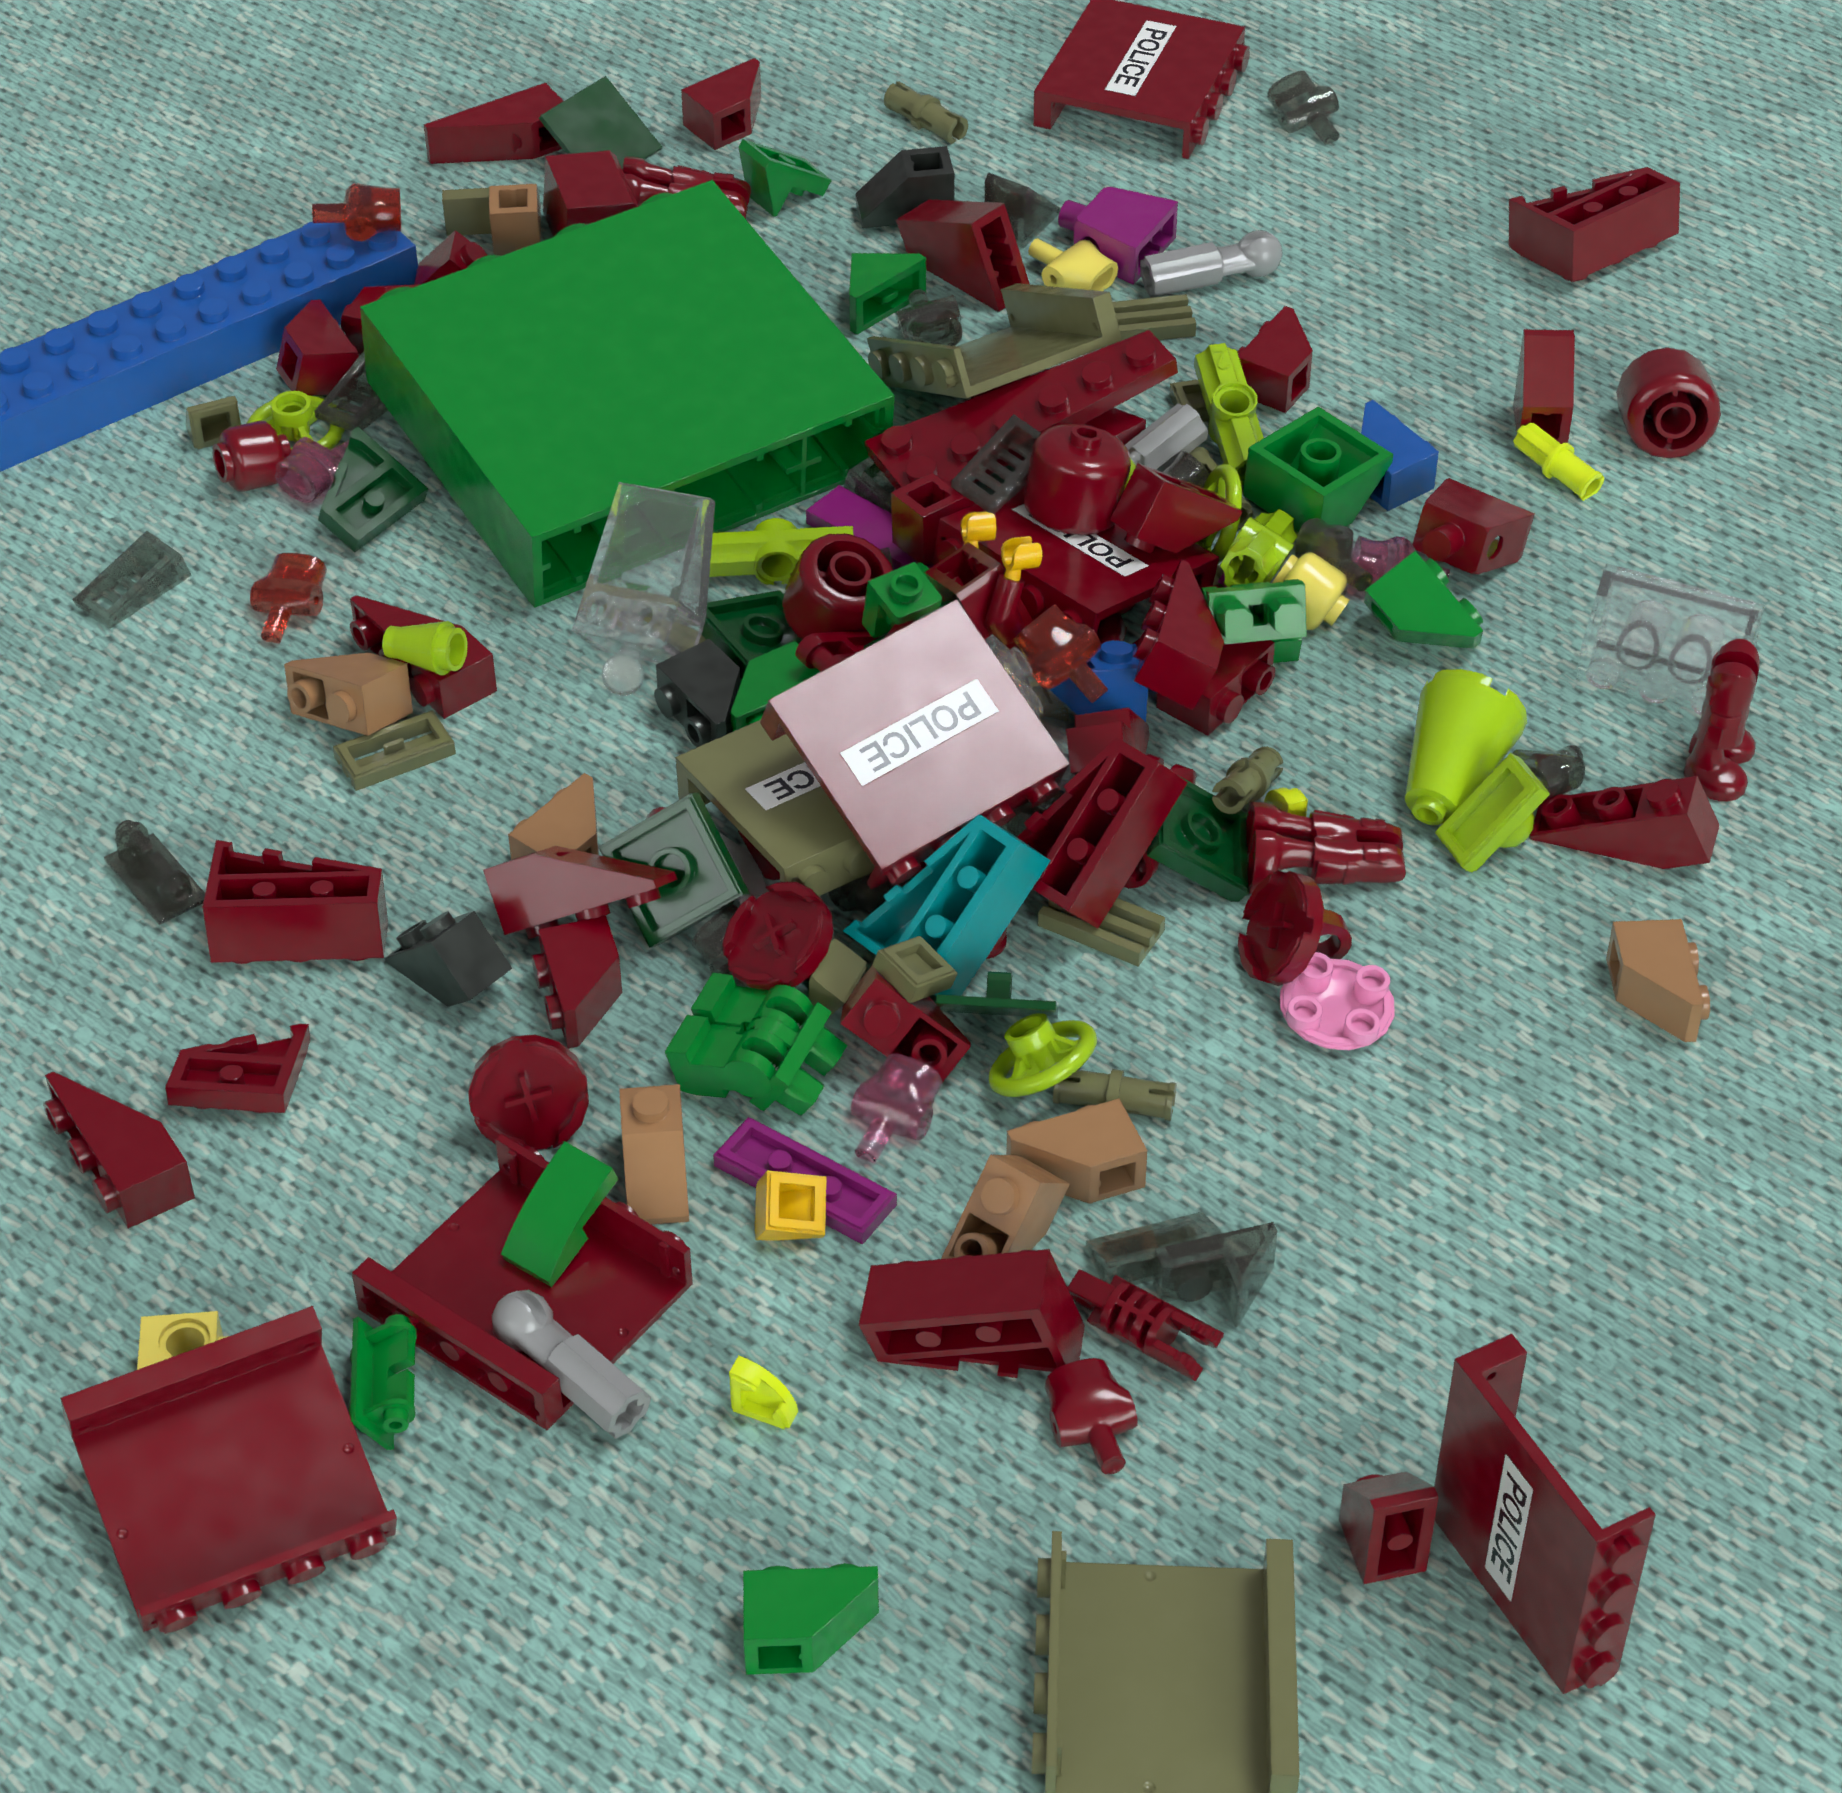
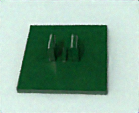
(600, 121)
(997, 1000)

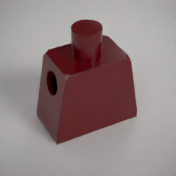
(1462, 525)

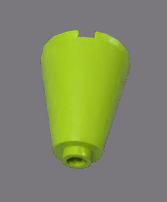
(1458, 741)

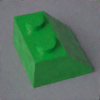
(1315, 470)

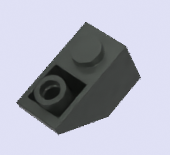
(905, 184)
(698, 691)
(449, 957)

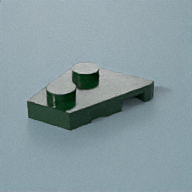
(368, 492)

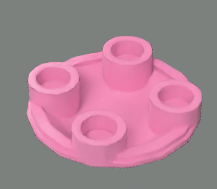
(1338, 1003)

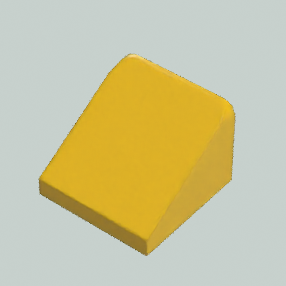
(790, 1206)

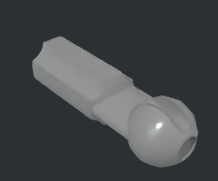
(1205, 264)
(1166, 437)
(585, 1375)

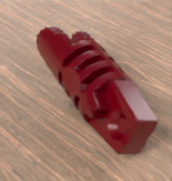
(1142, 1320)

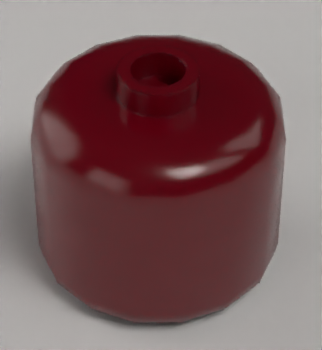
(1678, 397)
(1076, 478)
(831, 584)

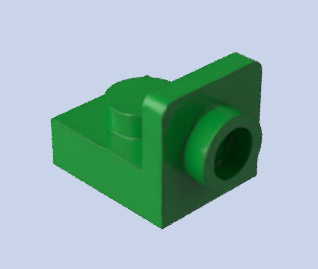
(898, 599)

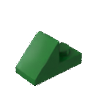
(776, 174)

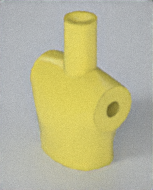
(1076, 267)

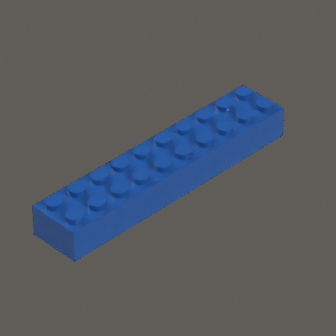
(183, 334)

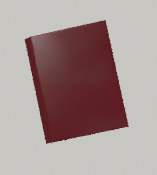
(584, 189)

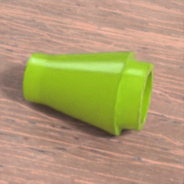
(429, 646)

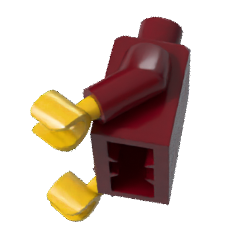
(982, 584)

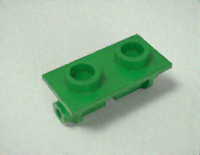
(379, 1397)

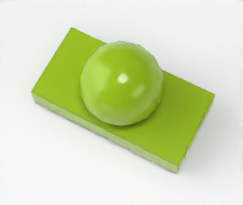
(1494, 814)

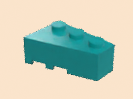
(958, 899)

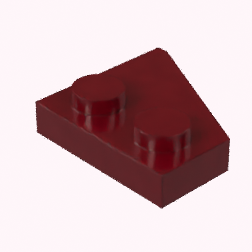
(239, 1073)

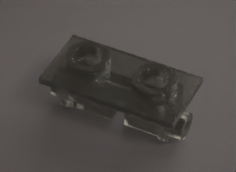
(152, 873)

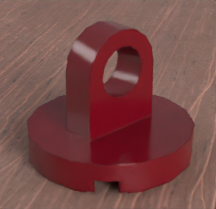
(1286, 928)
(778, 936)
(529, 1092)

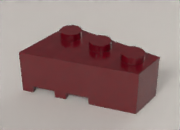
(1596, 225)
(1101, 829)
(292, 909)
(973, 1310)

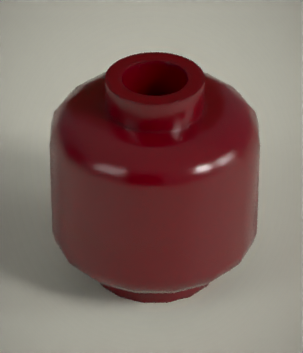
(249, 455)

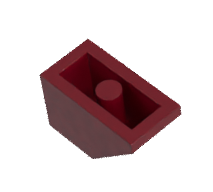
(1169, 511)
(1388, 1524)

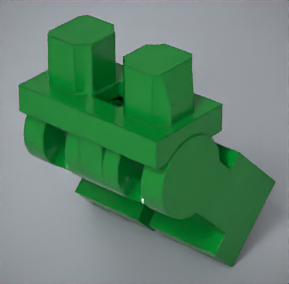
(1261, 614)
(754, 1045)

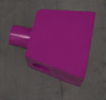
(1123, 226)

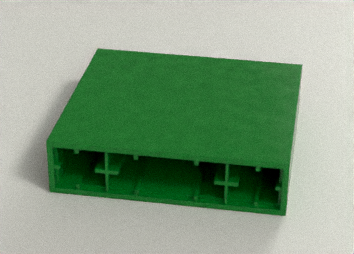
(626, 355)

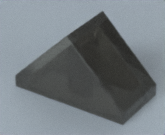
(1026, 209)

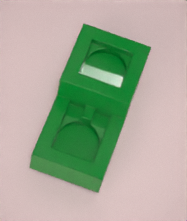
(553, 1216)

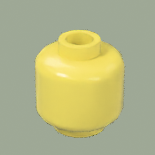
(1322, 587)

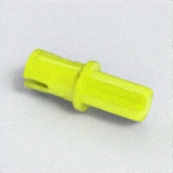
(1558, 461)

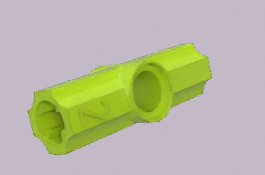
(1229, 404)
(1259, 549)
(767, 551)

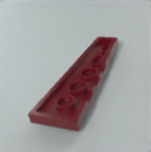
(1053, 397)

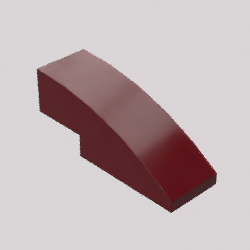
(1099, 729)

